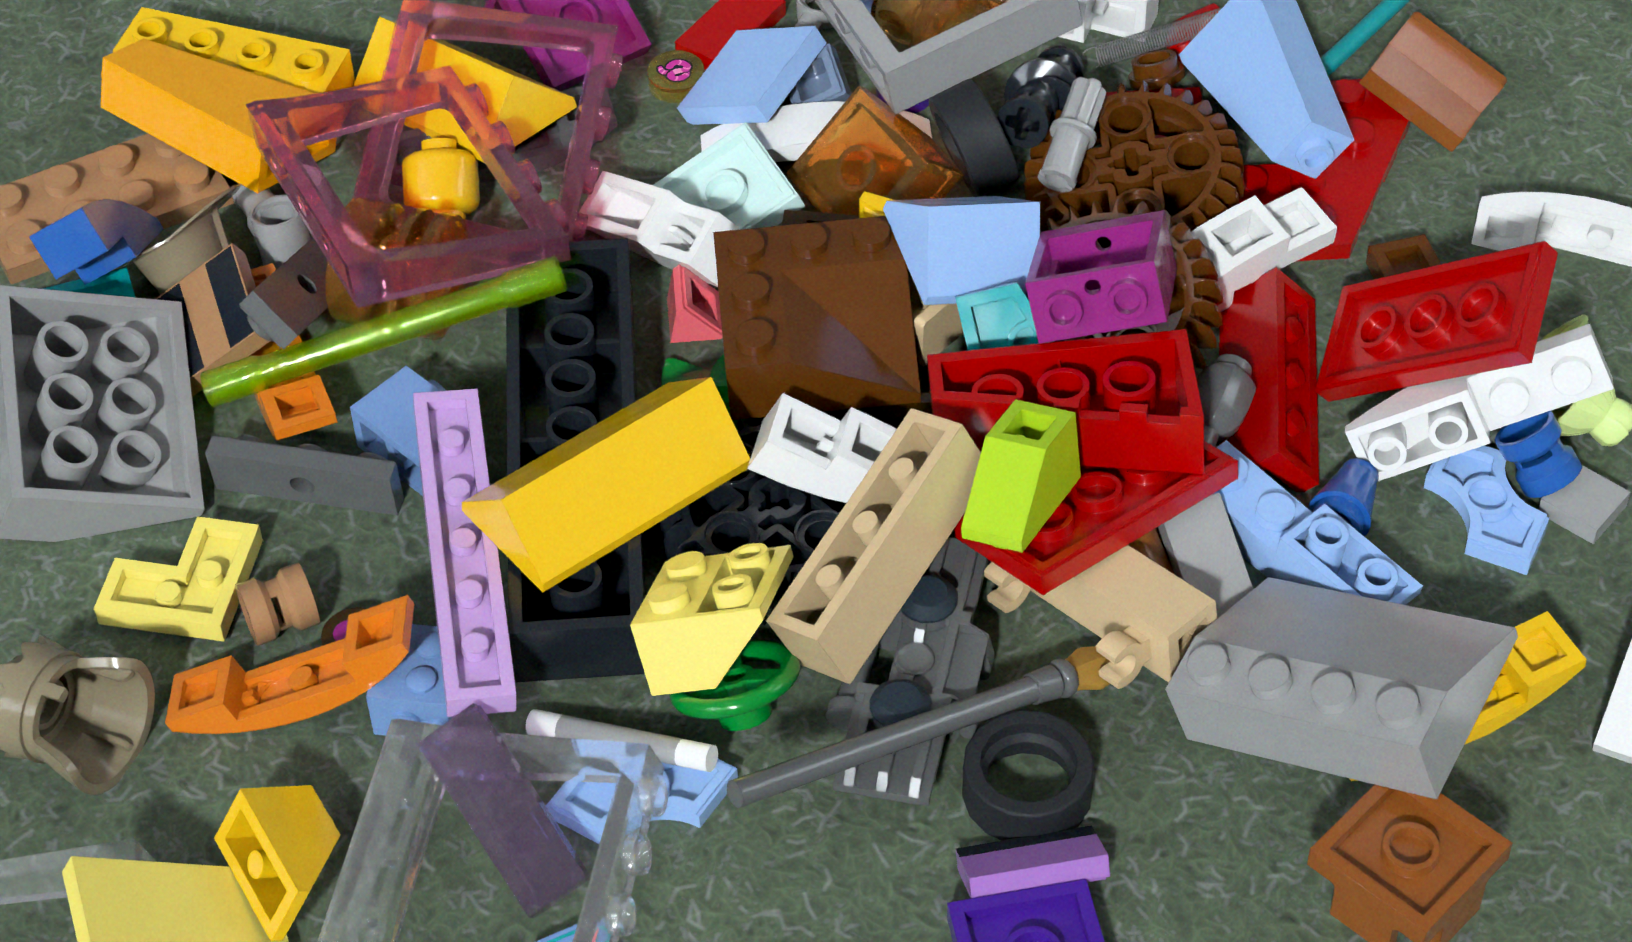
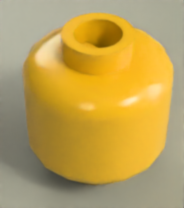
(441, 178)

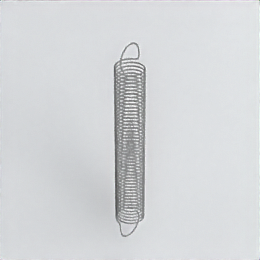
(1151, 33)

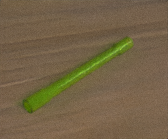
(508, 290)

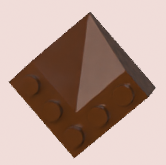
(816, 316)

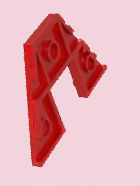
(1351, 181)

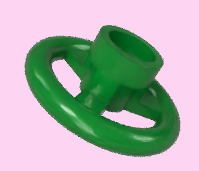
(744, 692)

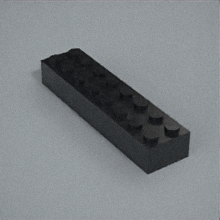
(565, 373)

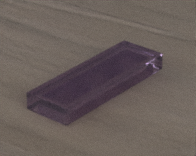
(504, 811)

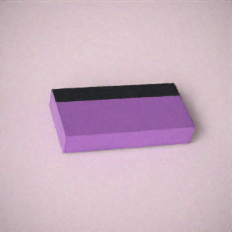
(1032, 862)

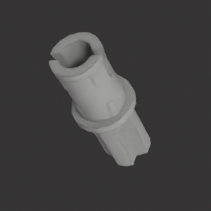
(1072, 135)

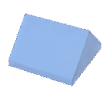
(964, 243)

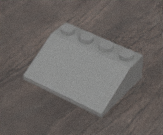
(93, 415)
(1340, 684)

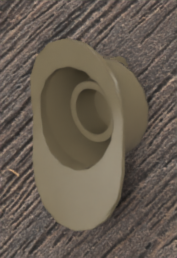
(186, 248)

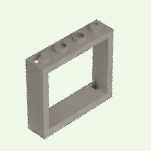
(951, 55)

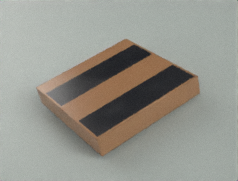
(212, 317)

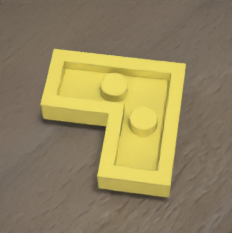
(187, 598)

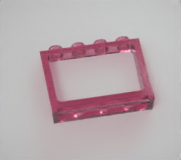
(440, 20)
(379, 275)

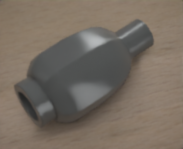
(1225, 396)

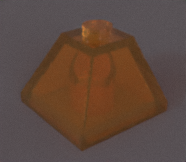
(874, 153)

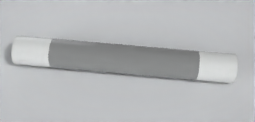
(667, 748)

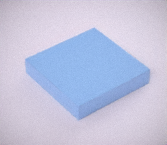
(752, 75)

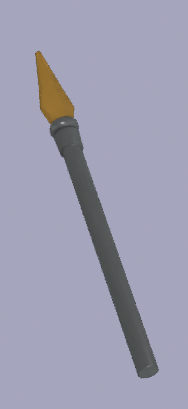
(1053, 681)

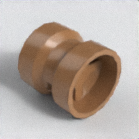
(292, 599)

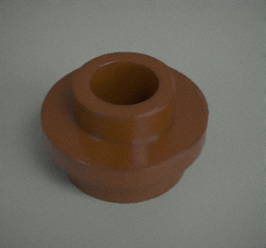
(1156, 69)

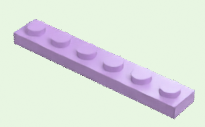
(462, 558)

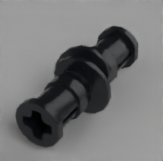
(1036, 94)

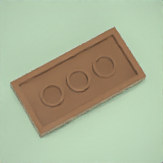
(134, 171)

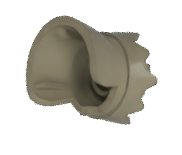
(75, 712)

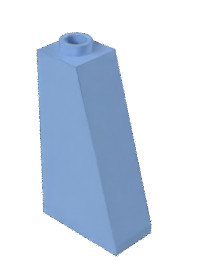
(1271, 82)

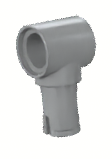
(273, 224)

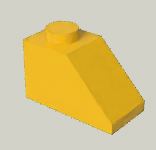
(277, 849)

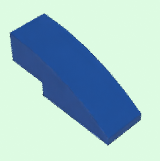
(96, 238)

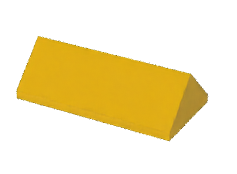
(510, 96)
(611, 481)

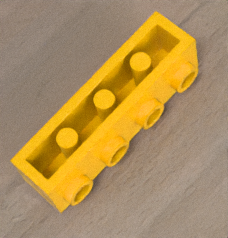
(273, 56)

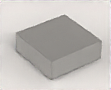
(1586, 505)

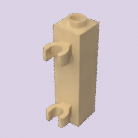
(1128, 602)

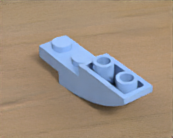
(1303, 546)

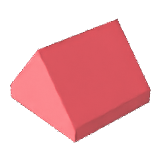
(692, 308)

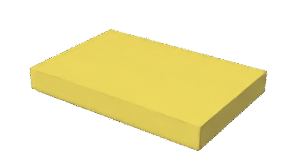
(158, 902)

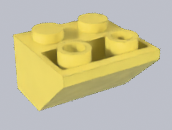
(705, 614)

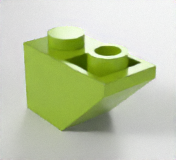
(1022, 475)

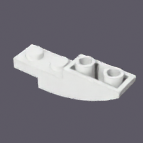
(1258, 238)
(1459, 412)

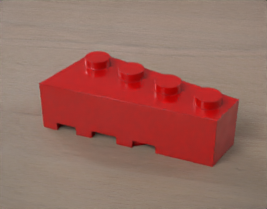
(1129, 395)

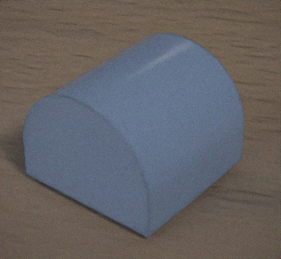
(822, 80)

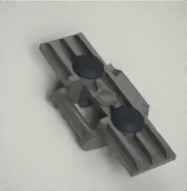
(933, 665)

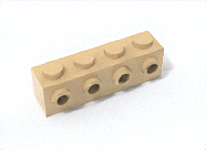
(878, 546)

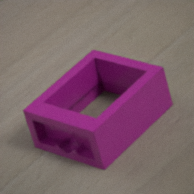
(1097, 290)

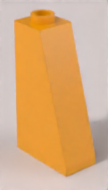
(196, 107)

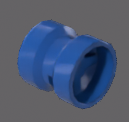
(1539, 455)

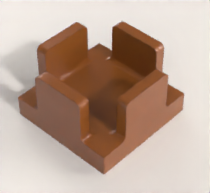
(1407, 865)

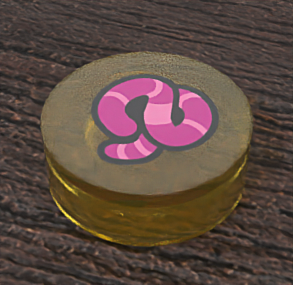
(673, 75)

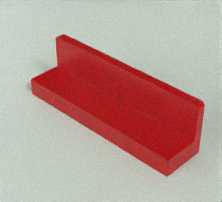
(1276, 334)

